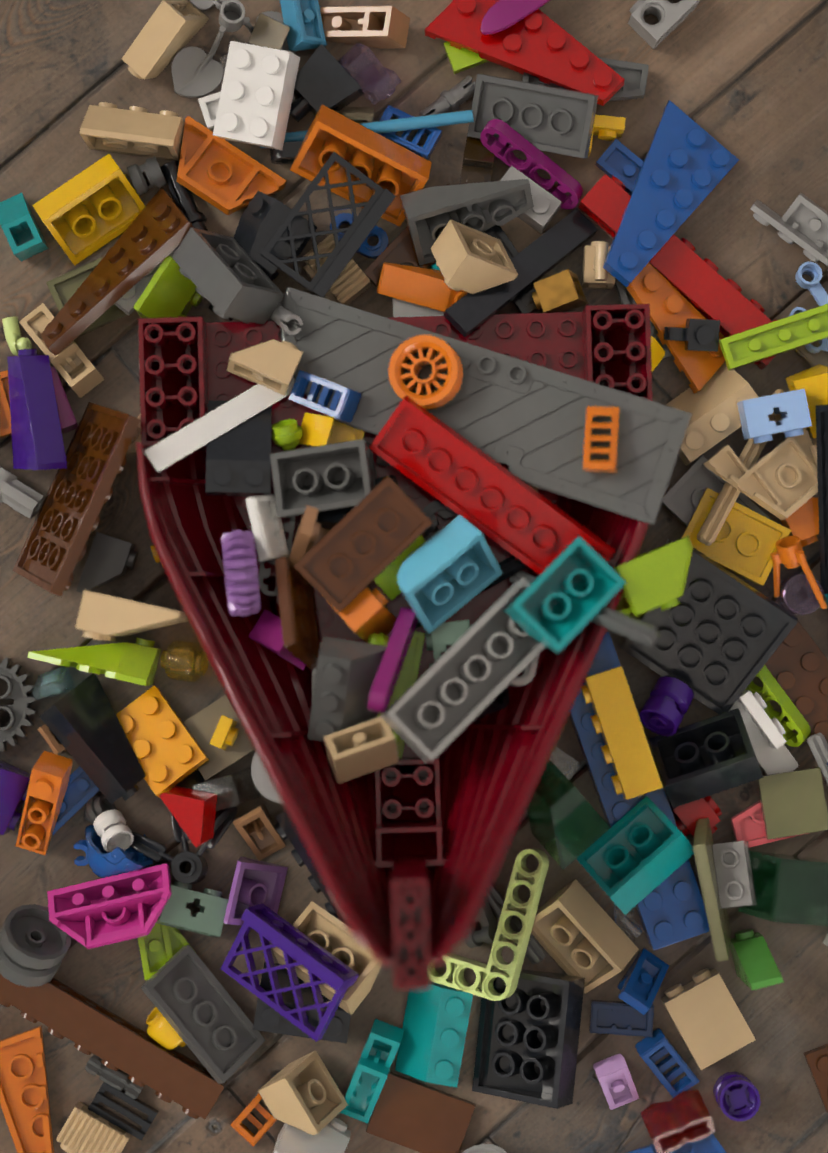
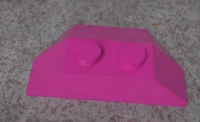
(112, 906)

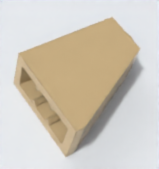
(163, 37)

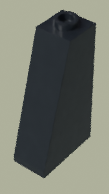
(95, 739)

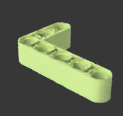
(504, 936)

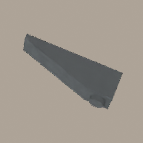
(470, 204)

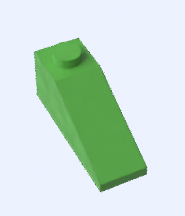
(754, 960)

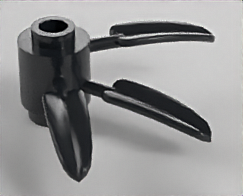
(199, 865)

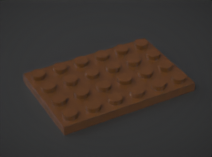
(77, 497)

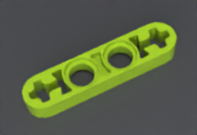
(773, 691)

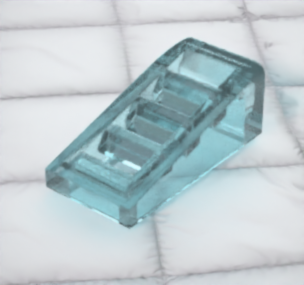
(53, 683)

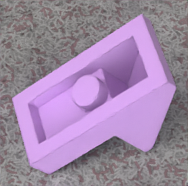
(616, 1081)

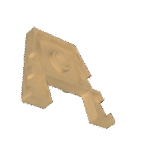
(778, 480)

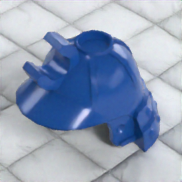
(111, 863)

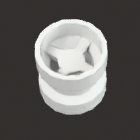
(113, 830)

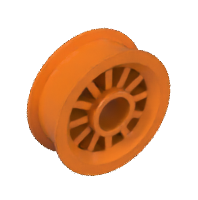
(419, 344)

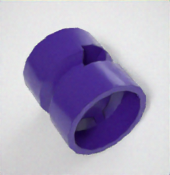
(666, 706)
(736, 1096)

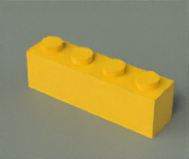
(622, 733)

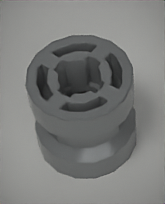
(152, 172)

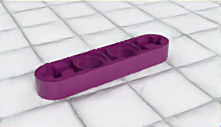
(534, 161)
(392, 660)

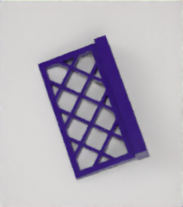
(294, 946)

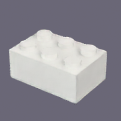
(256, 95)

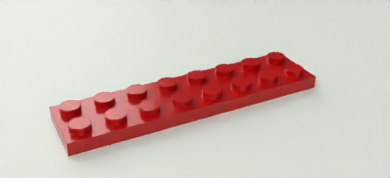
(479, 488)

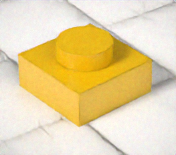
(225, 733)

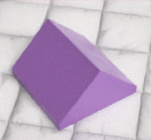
(254, 884)

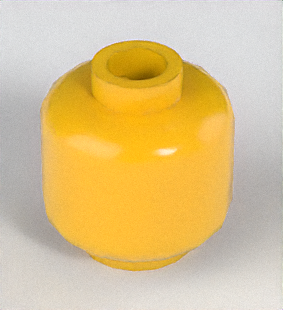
(162, 1031)

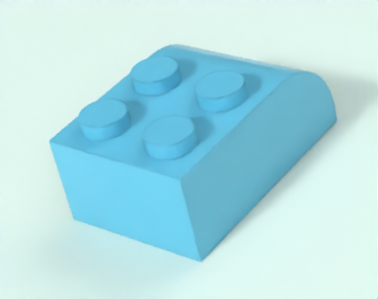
(447, 572)

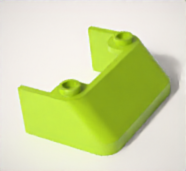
(655, 578)

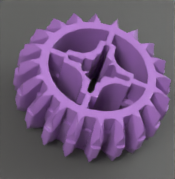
(241, 573)

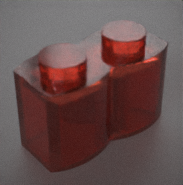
(677, 1121)

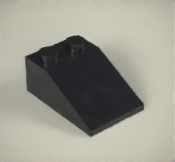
(240, 458)

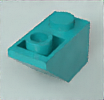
(21, 228)

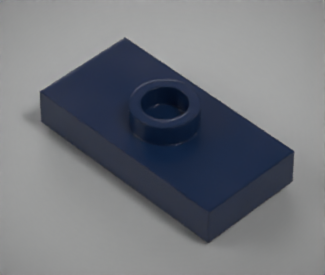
(619, 1019)

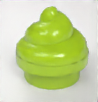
(286, 434)

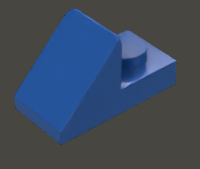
(642, 981)

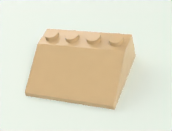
(111, 616)

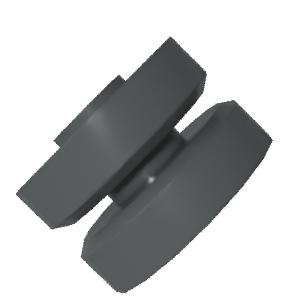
(31, 946)

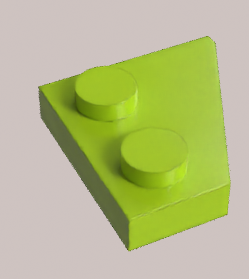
(159, 948)

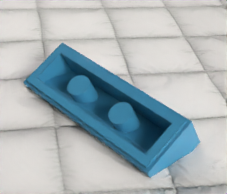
(304, 23)

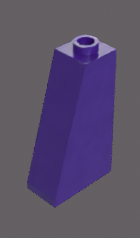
(34, 413)

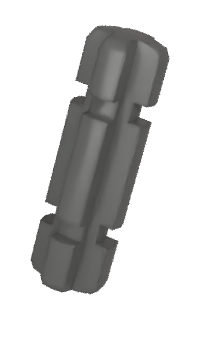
(116, 1079)

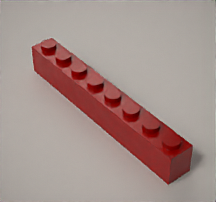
(681, 267)

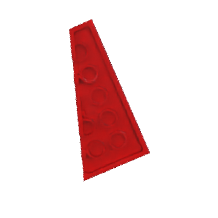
(529, 46)

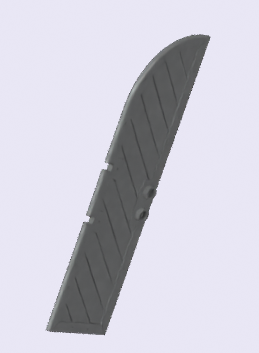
(504, 407)

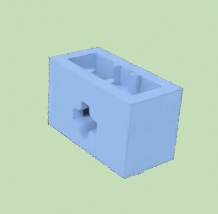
(791, 406)

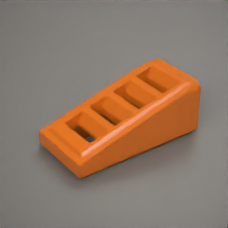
(601, 466)
(243, 1131)

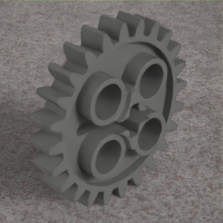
(20, 709)

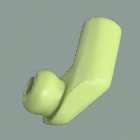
(13, 335)

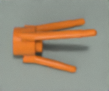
(792, 556)

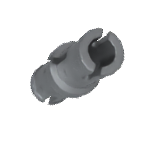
(451, 99)

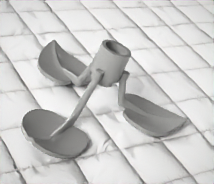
(195, 71)

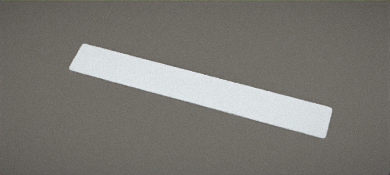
(212, 425)

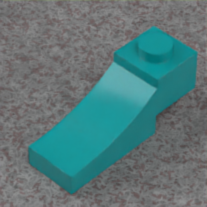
(372, 1070)

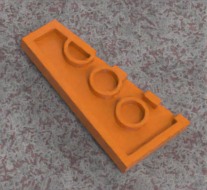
(672, 309)

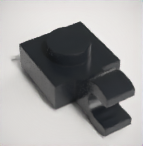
(698, 334)

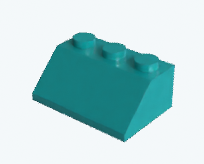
(565, 596)
(636, 855)
(434, 1034)

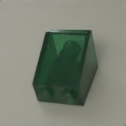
(563, 817)
(789, 889)

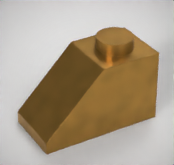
(559, 292)

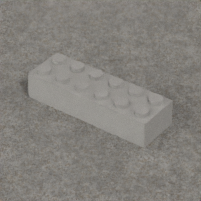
(463, 679)

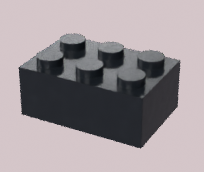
(706, 758)

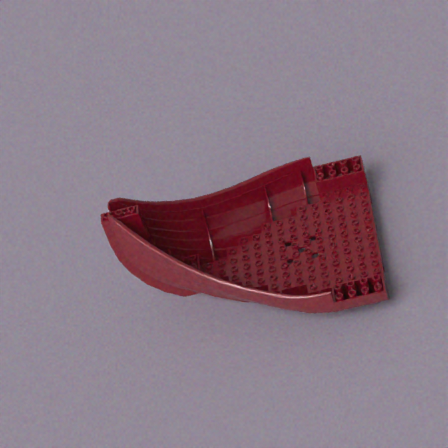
(417, 840)

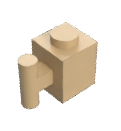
(592, 267)

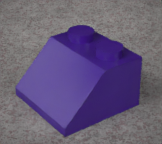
(13, 793)

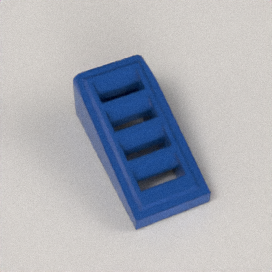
(434, 135)
(343, 402)
(653, 1049)

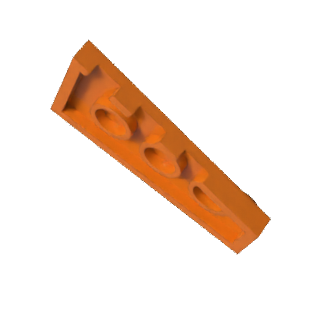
(25, 1091)

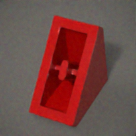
(193, 812)

